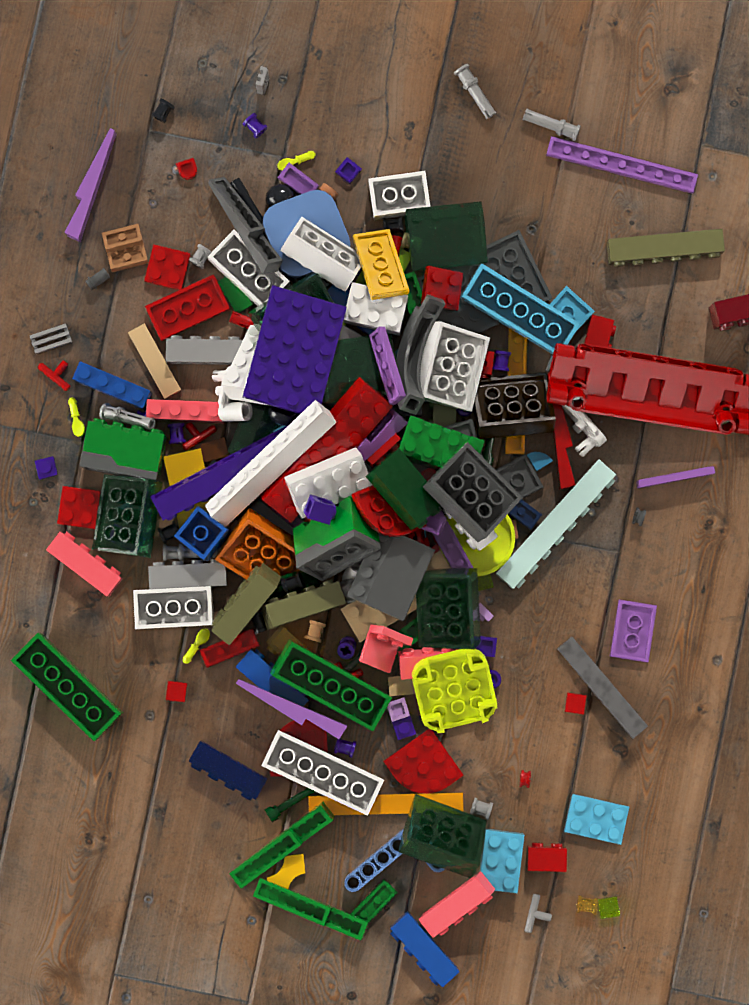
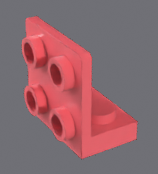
(382, 646)

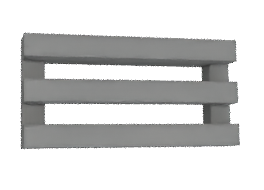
(263, 79)
(35, 343)

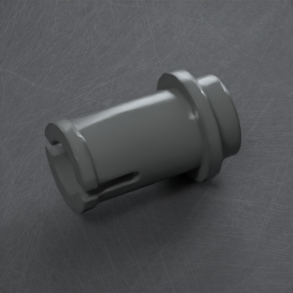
(97, 279)

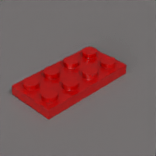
(187, 307)

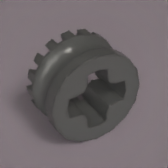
(639, 518)

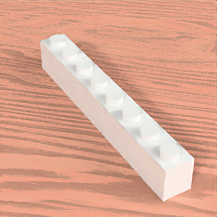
(270, 463)

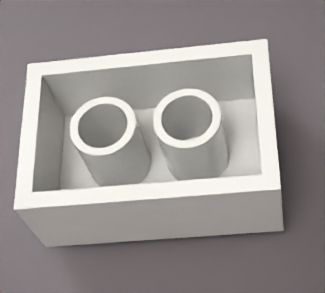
(396, 193)
(374, 313)

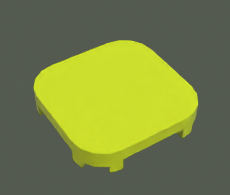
(454, 689)

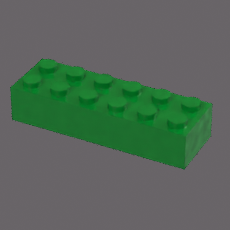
(330, 685)
(67, 686)

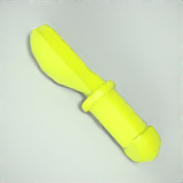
(298, 159)
(77, 426)
(201, 638)

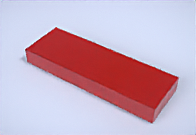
(222, 651)

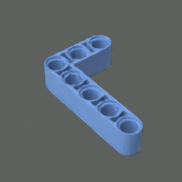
(377, 865)

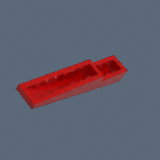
(562, 442)

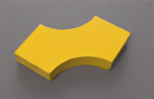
(292, 867)

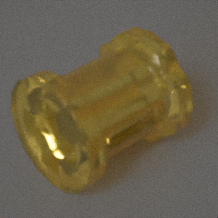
(587, 905)

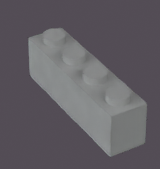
(202, 351)
(187, 575)

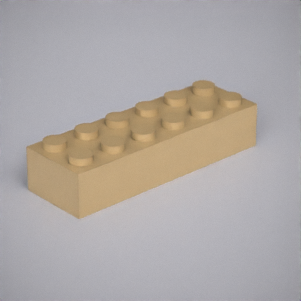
(361, 616)

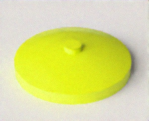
(495, 553)

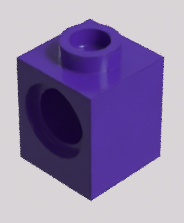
(320, 509)

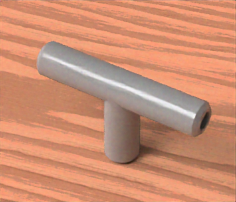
(533, 913)

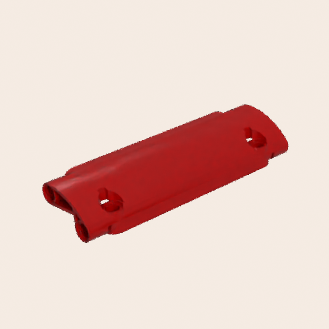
(649, 388)

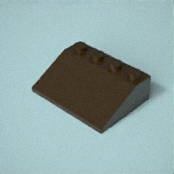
(513, 406)

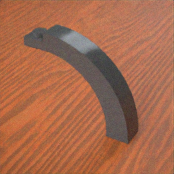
(412, 349)

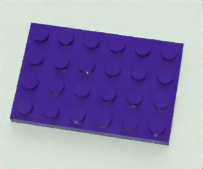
(294, 350)

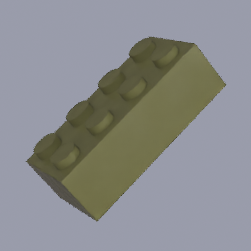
(246, 603)
(302, 605)

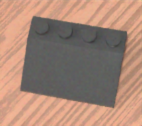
(472, 492)
(391, 575)

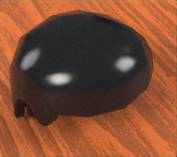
(278, 194)
(281, 416)

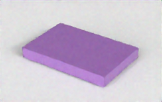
(633, 631)

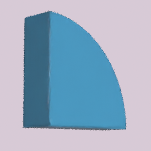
(539, 460)

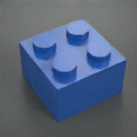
(202, 533)

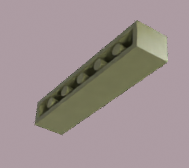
(665, 246)

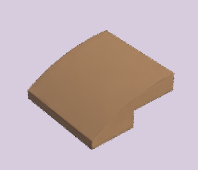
(125, 248)

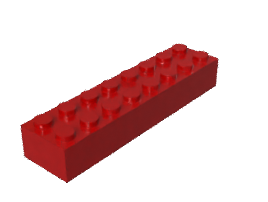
(355, 418)

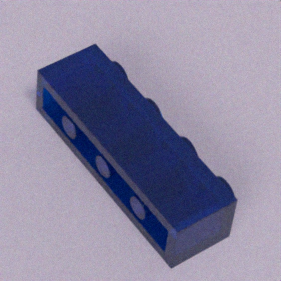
(228, 770)

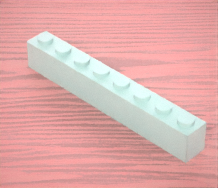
(555, 524)

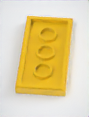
(380, 264)
(180, 467)

